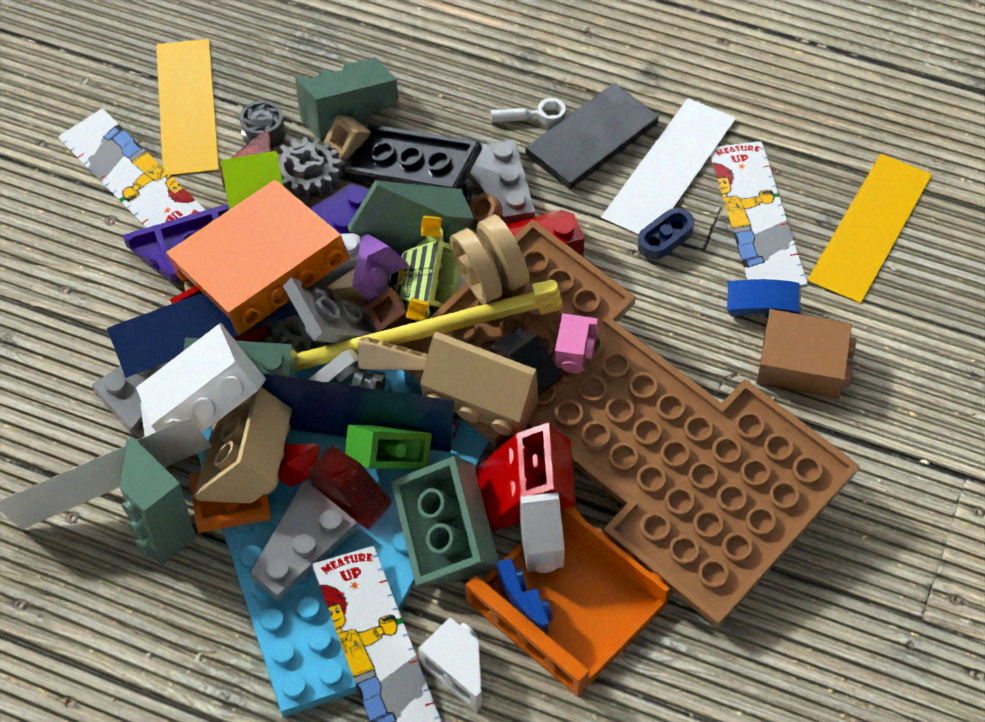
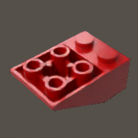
(526, 465)

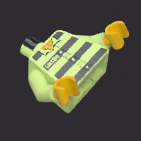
(431, 272)

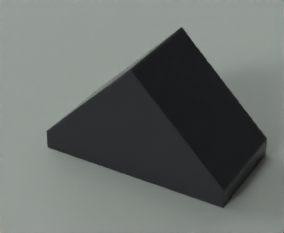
(530, 351)

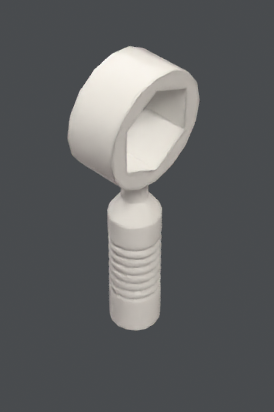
(523, 114)

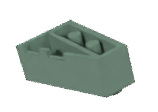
(352, 92)

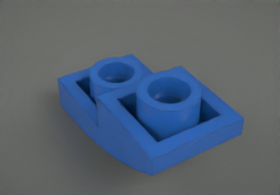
(761, 295)
(529, 602)

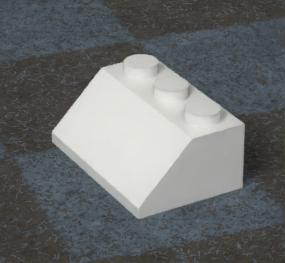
(200, 383)

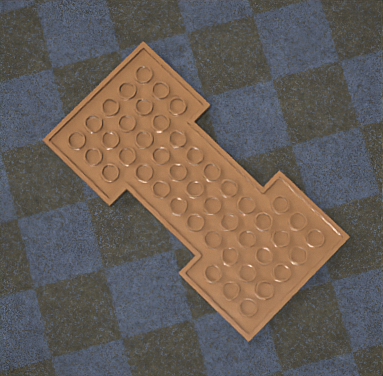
(702, 482)

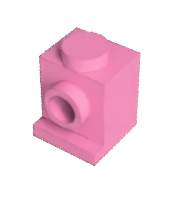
(575, 342)

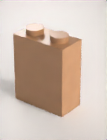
(806, 354)

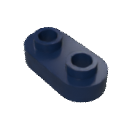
(662, 234)

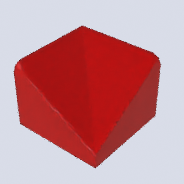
(297, 462)

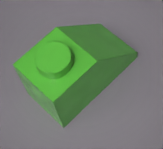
(388, 447)

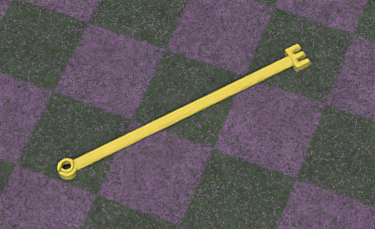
(545, 297)

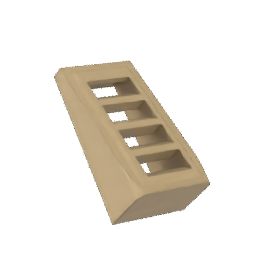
(381, 355)

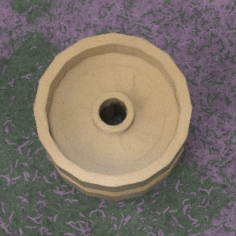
(489, 259)

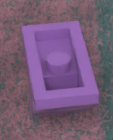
(374, 266)

